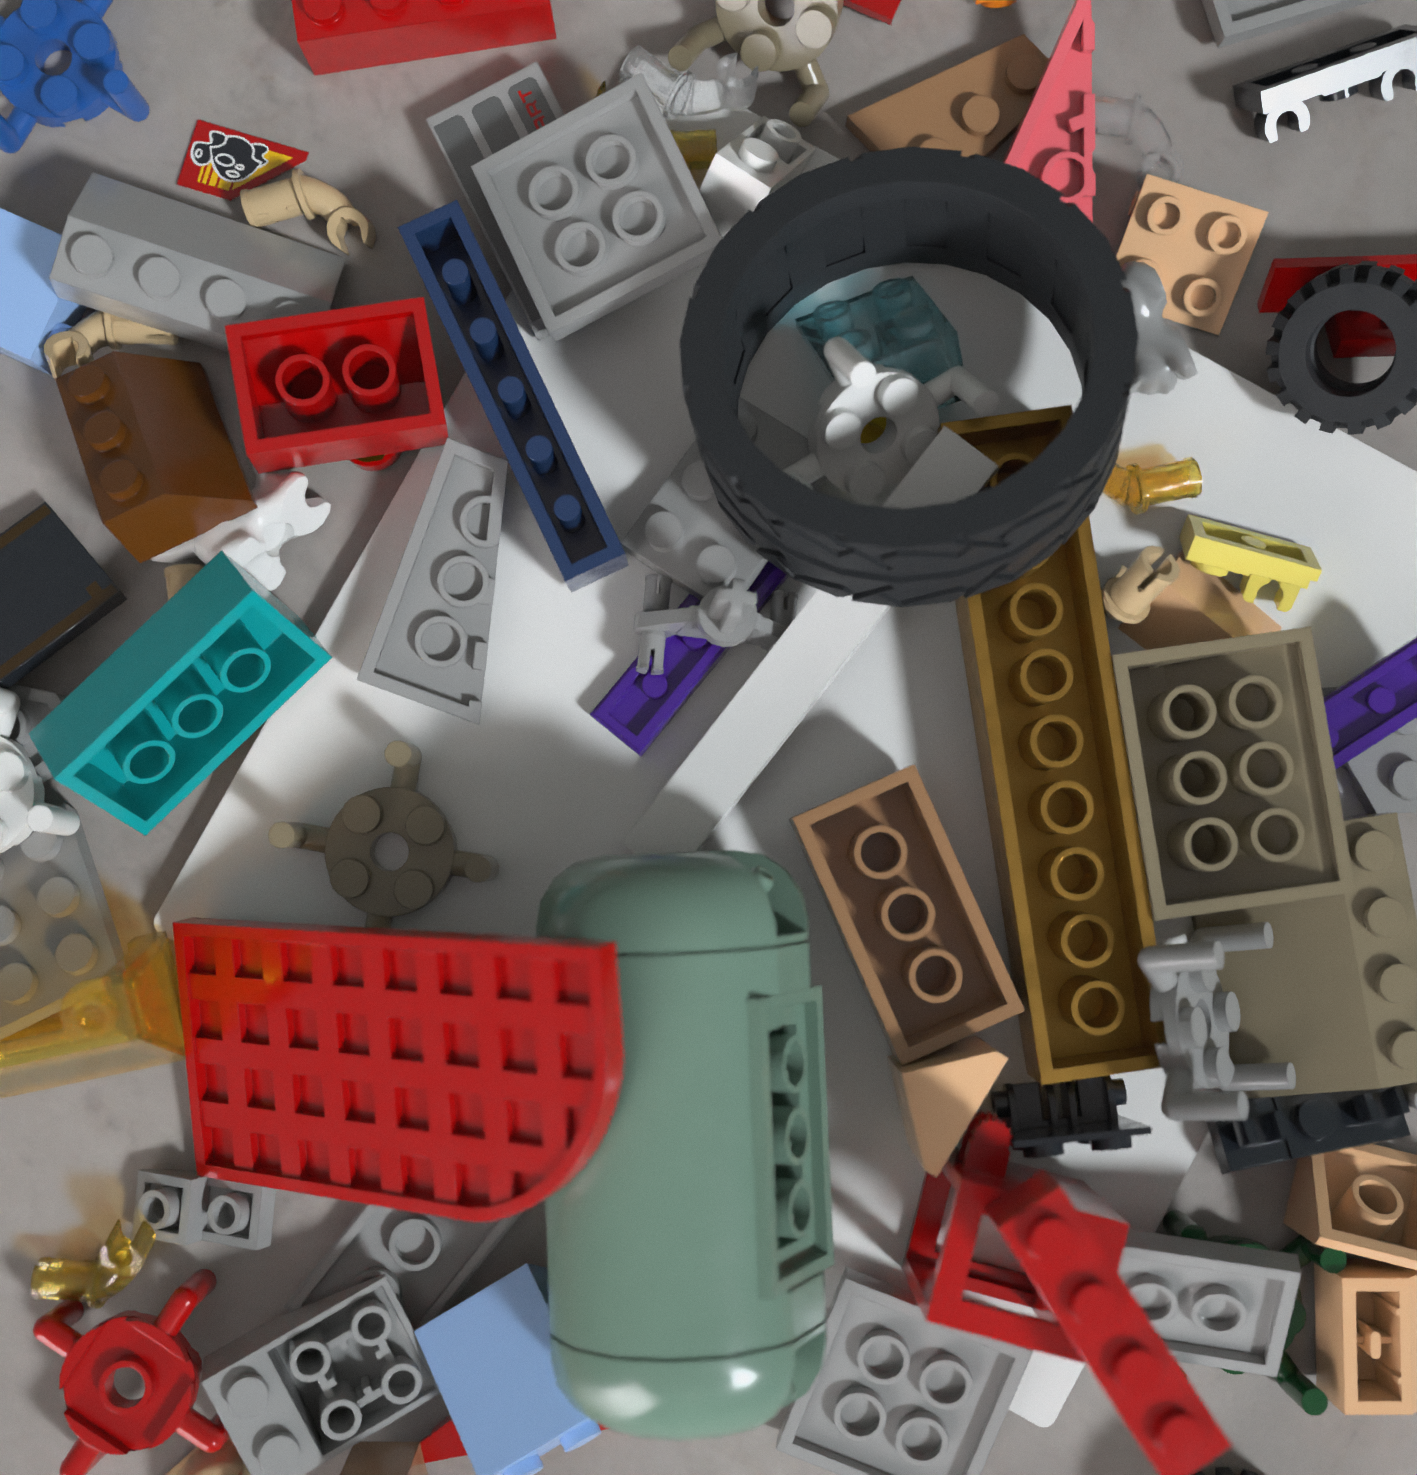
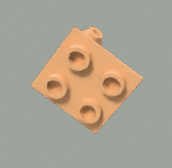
(1194, 245)

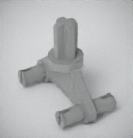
(723, 618)

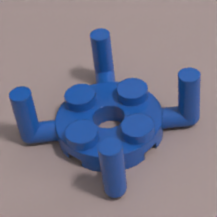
(82, 91)

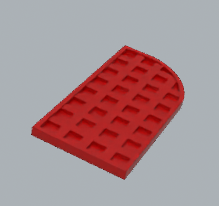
(398, 1061)

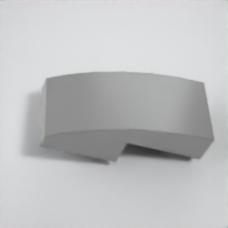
(200, 1208)

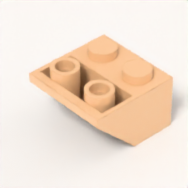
(1367, 1337)

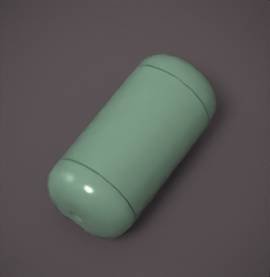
(706, 1212)

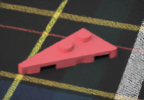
(1059, 122)

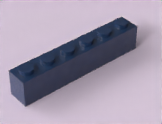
(514, 396)

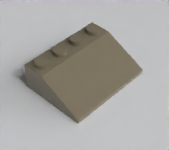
(1232, 774)
(1339, 975)

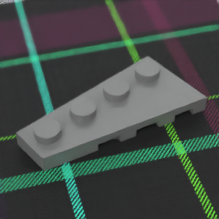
(441, 599)

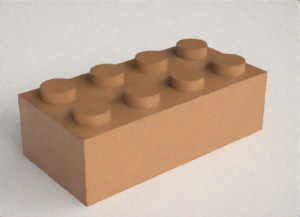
(906, 915)

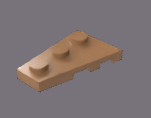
(960, 109)

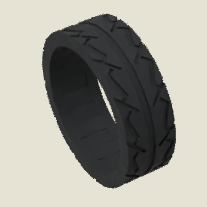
(886, 213)

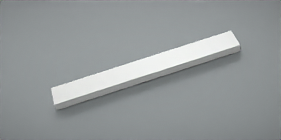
(790, 677)

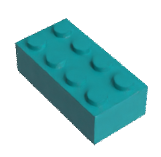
(179, 695)

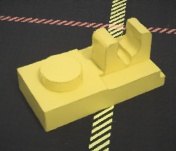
(1258, 557)

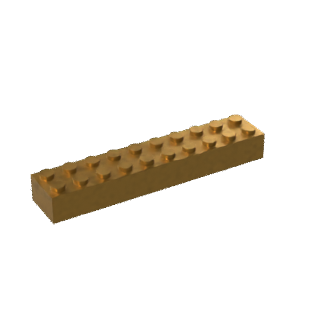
(1059, 793)

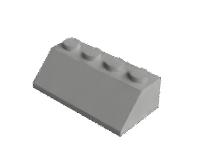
(183, 265)

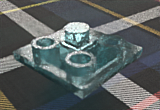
(889, 327)

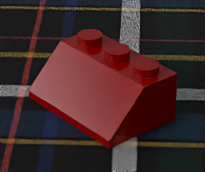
(336, 385)

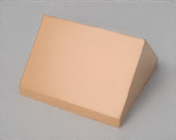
(1197, 610)
(942, 1095)
(1358, 1203)

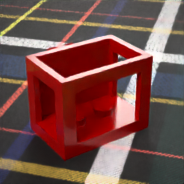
(937, 1278)

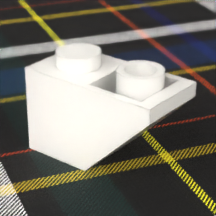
(753, 168)

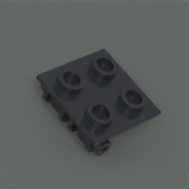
(1094, 1125)

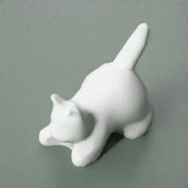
(259, 534)

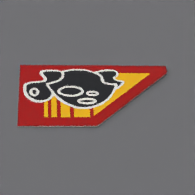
(228, 161)

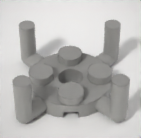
(1198, 1025)

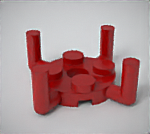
(153, 1348)

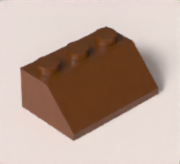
(154, 449)

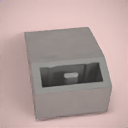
(318, 1379)

